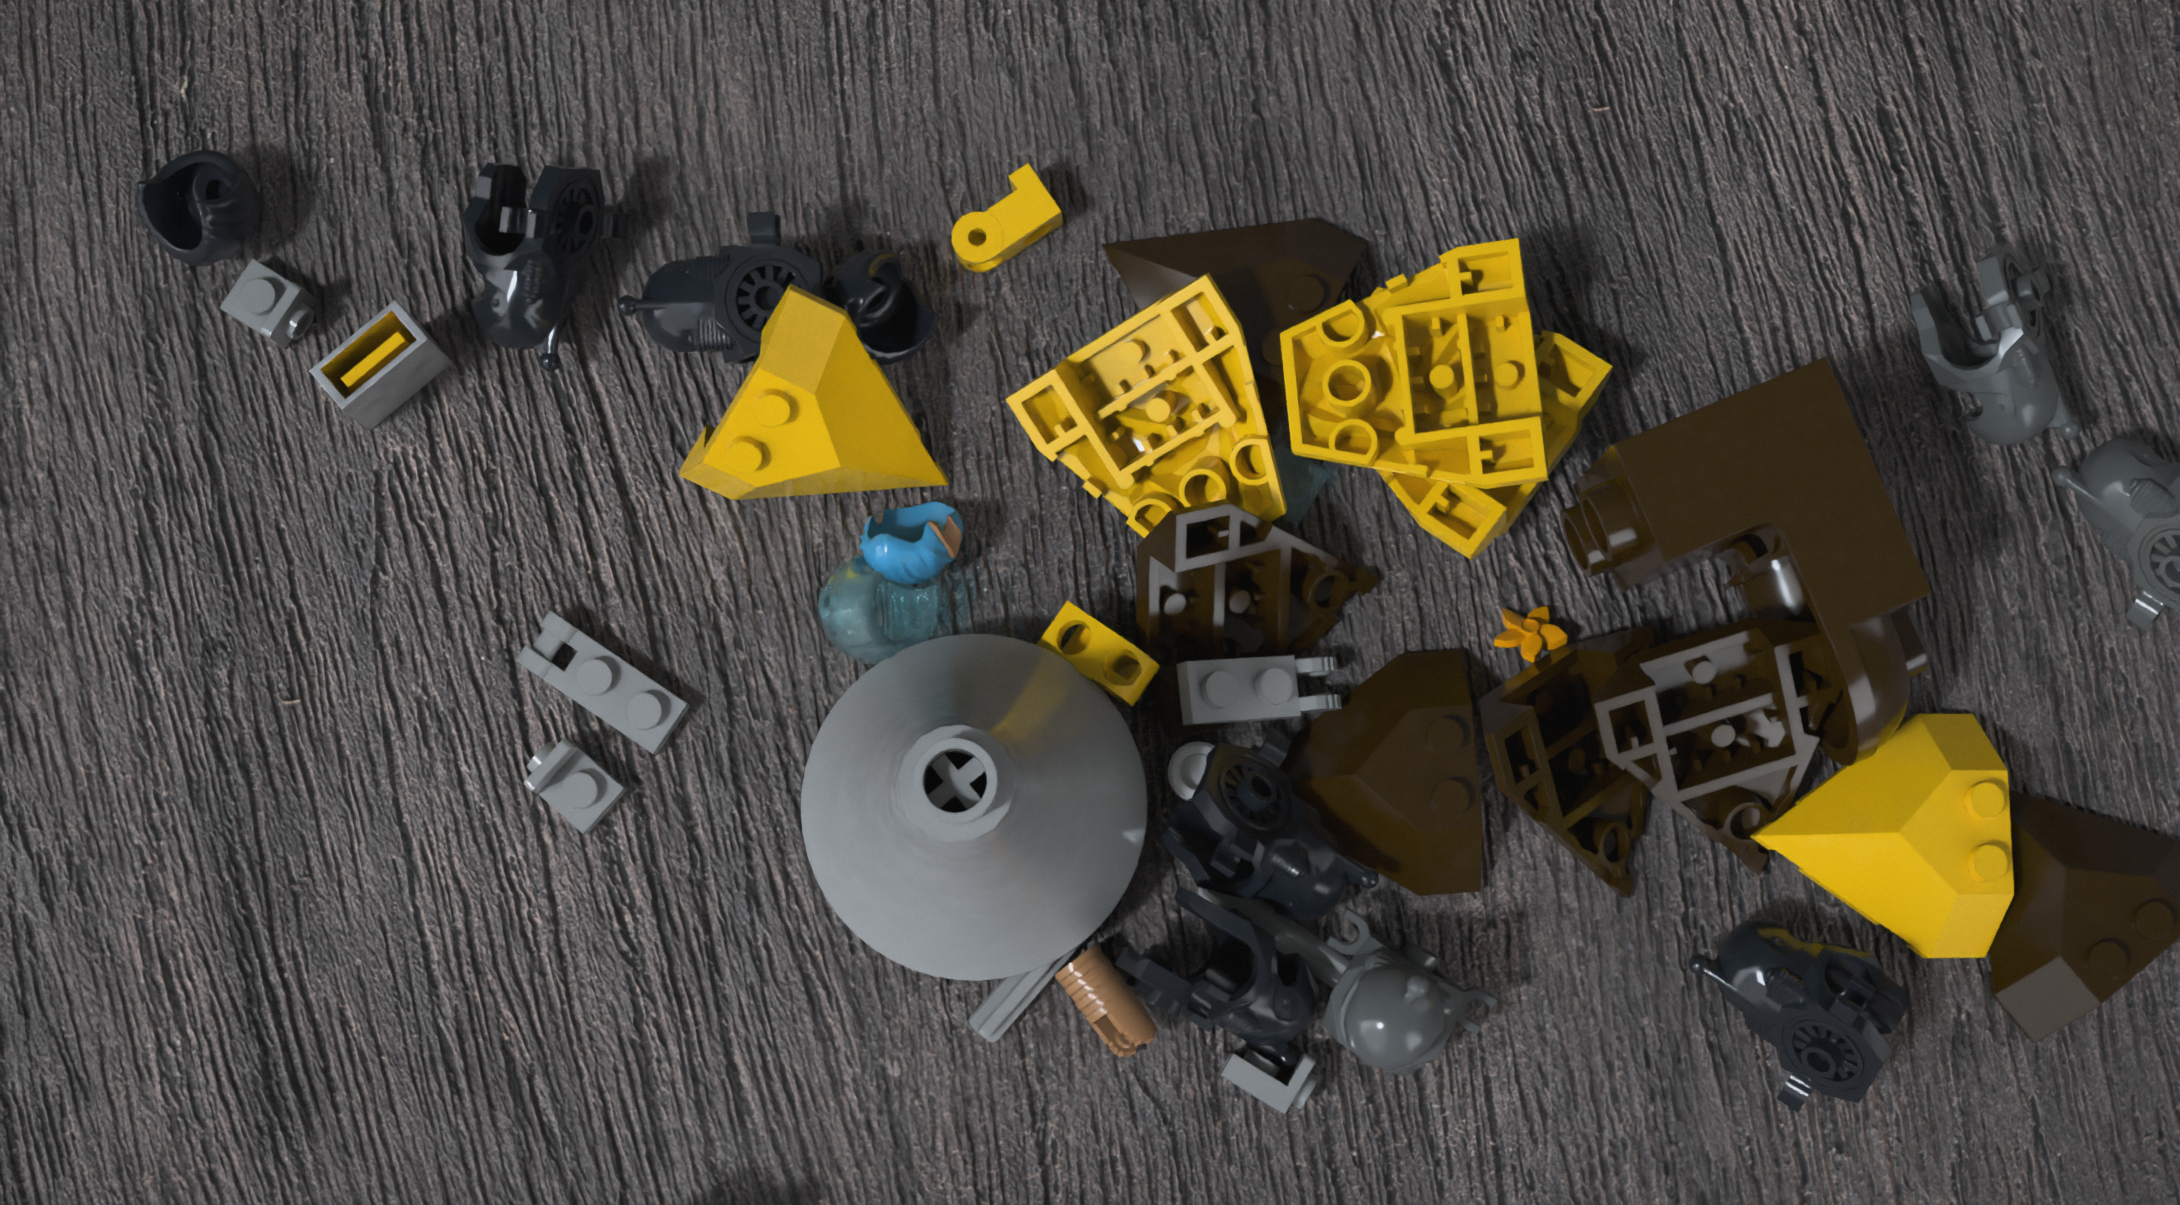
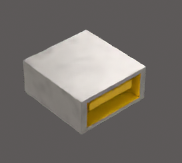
(381, 366)

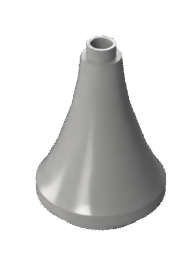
(1026, 862)

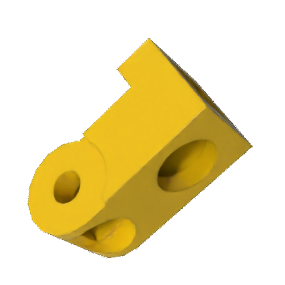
(1009, 226)
(1100, 654)

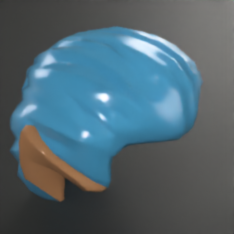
(913, 541)

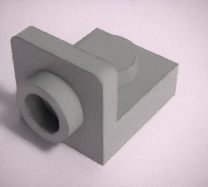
(270, 304)
(573, 784)
(1258, 1076)

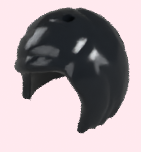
(200, 207)
(883, 305)

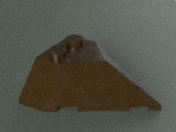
(1266, 273)
(1230, 589)
(1722, 723)
(1552, 757)
(1399, 774)
(2084, 912)

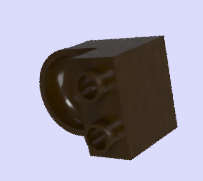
(1797, 516)

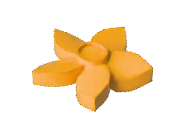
(1530, 633)

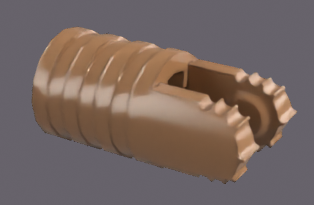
(1107, 1002)

